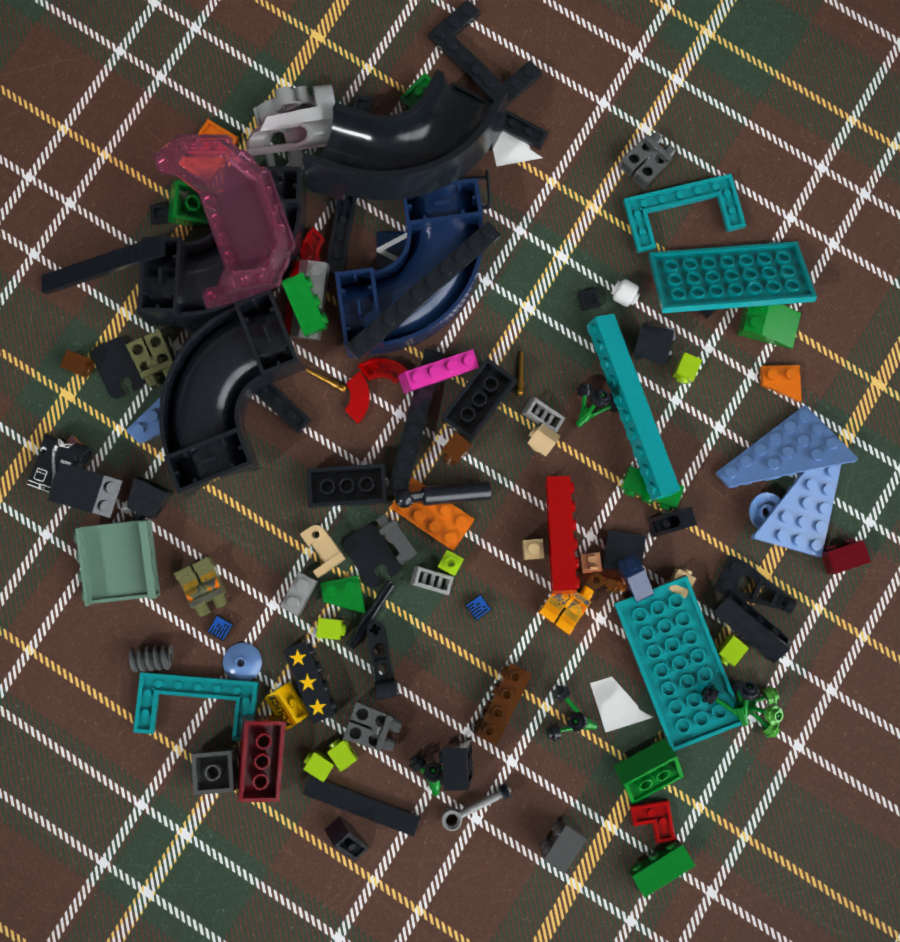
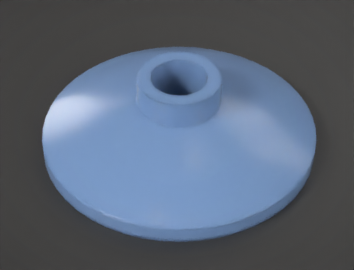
(760, 502)
(252, 662)

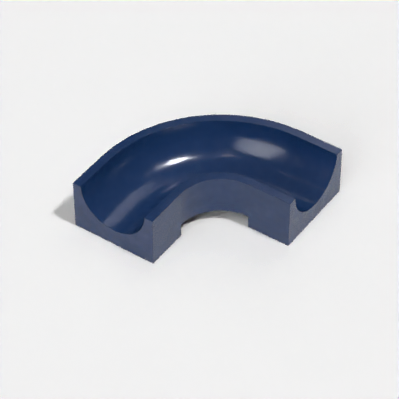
(434, 228)

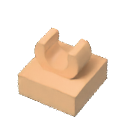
(590, 562)

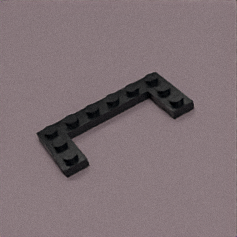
(445, 39)

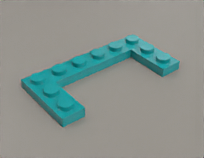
(719, 187)
(153, 684)

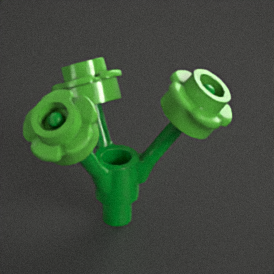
(772, 714)

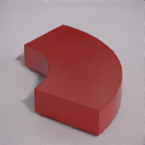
(312, 245)
(382, 368)
(359, 397)

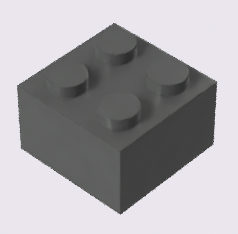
(214, 771)
(562, 844)

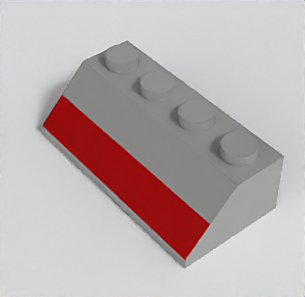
(319, 275)

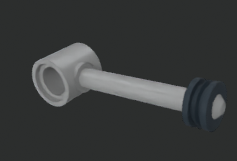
(504, 792)

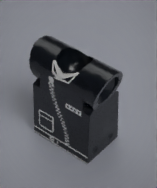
(54, 451)

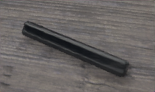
(370, 615)

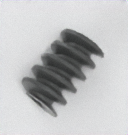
(151, 660)

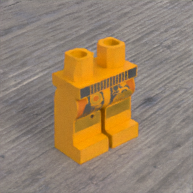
(573, 605)

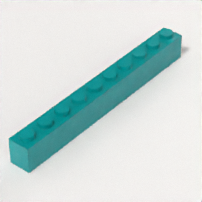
(633, 407)

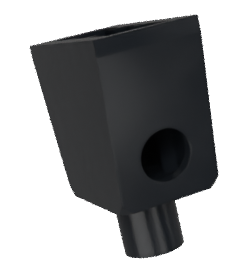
(147, 498)

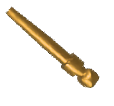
(520, 383)
(335, 384)

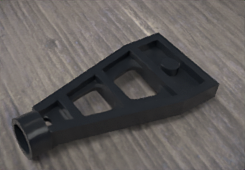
(730, 579)

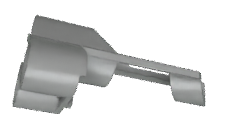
(285, 101)
(313, 125)

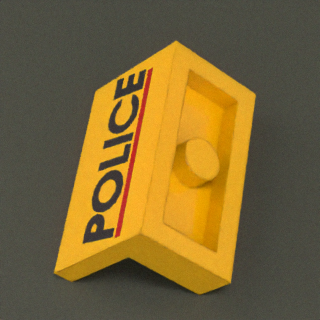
(288, 704)

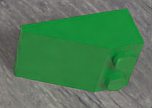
(186, 206)
(770, 324)

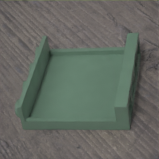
(117, 561)

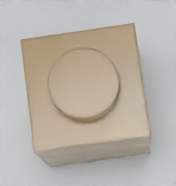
(533, 549)
(678, 573)

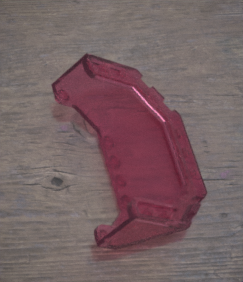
(240, 211)

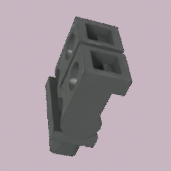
(653, 157)
(392, 533)
(377, 727)

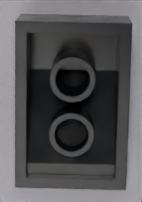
(84, 490)
(457, 766)

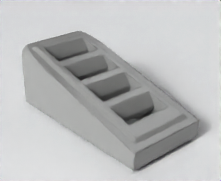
(539, 420)
(415, 576)

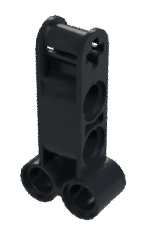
(386, 684)

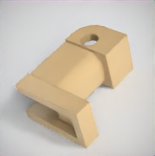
(324, 547)

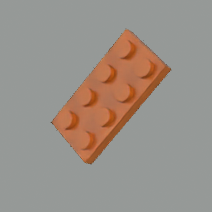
(442, 522)

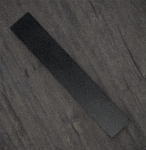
(514, 124)
(362, 805)

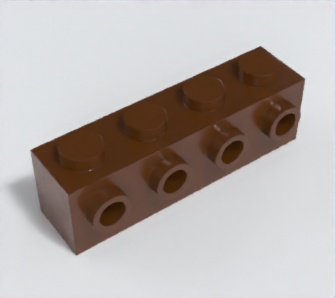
(503, 703)

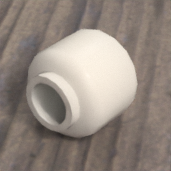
(625, 292)

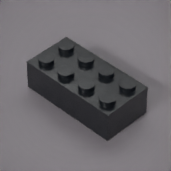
(479, 400)
(347, 486)

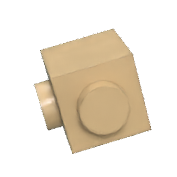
(543, 439)

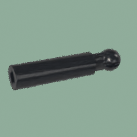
(445, 494)

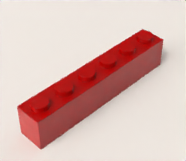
(561, 535)

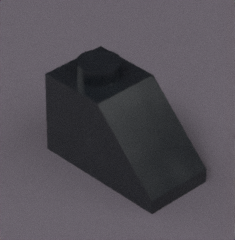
(672, 521)
(346, 839)

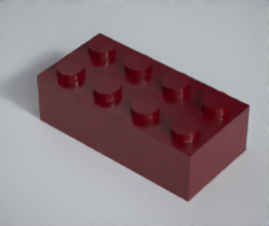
(260, 758)

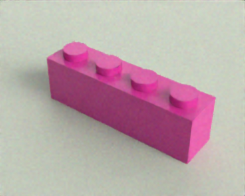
(438, 371)

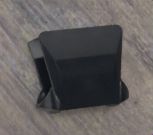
(654, 343)

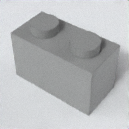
(299, 593)

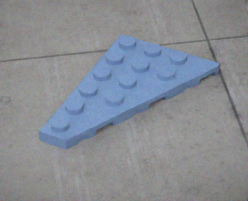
(790, 448)
(802, 514)

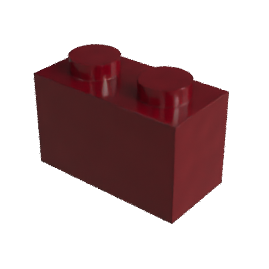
(846, 556)

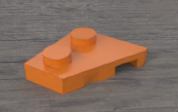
(783, 380)

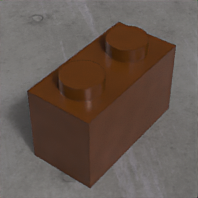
(455, 450)

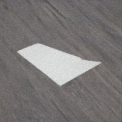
(512, 150)
(615, 705)

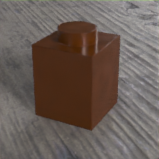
(77, 364)

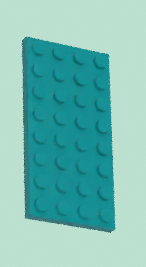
(731, 277)
(677, 663)

